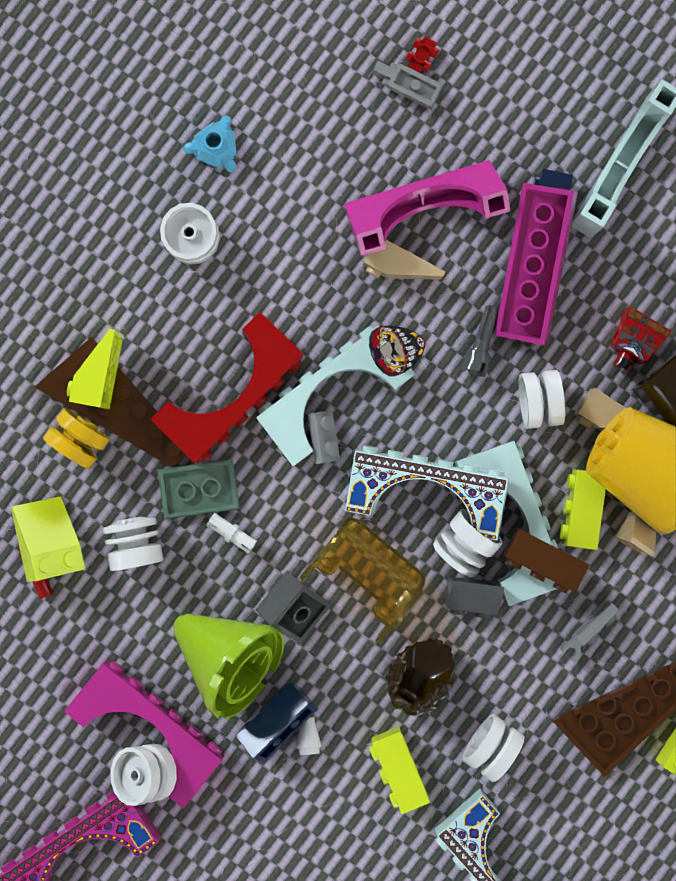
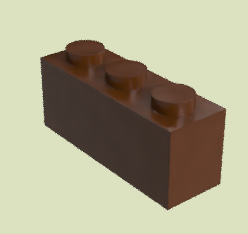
(545, 561)

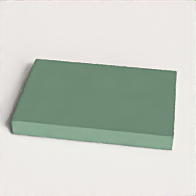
(198, 489)

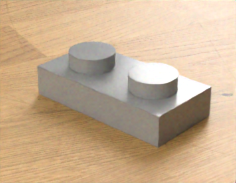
(324, 437)

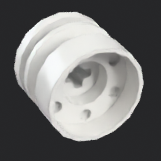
(132, 543)
(465, 545)

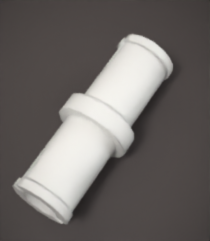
(231, 533)

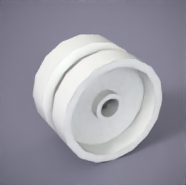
(179, 222)
(541, 399)
(493, 748)
(143, 774)

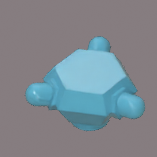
(215, 145)

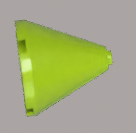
(228, 659)

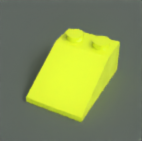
(96, 377)
(46, 539)

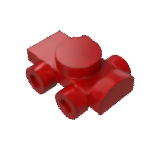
(420, 59)

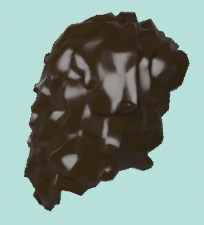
(421, 677)

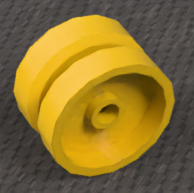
(76, 438)

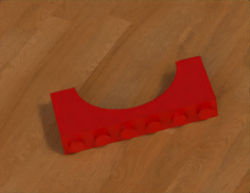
(199, 433)

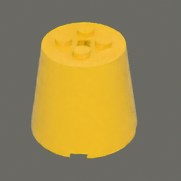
(638, 466)

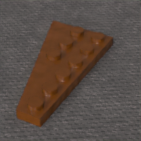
(128, 411)
(621, 719)

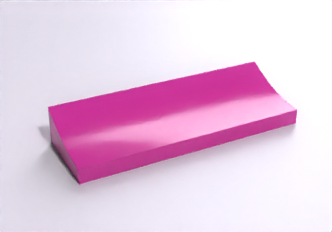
(535, 263)

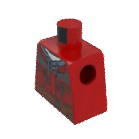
(636, 338)

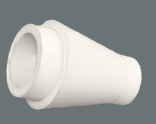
(308, 738)

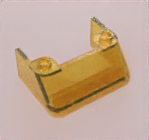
(373, 567)

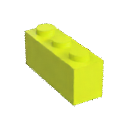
(583, 511)
(399, 770)

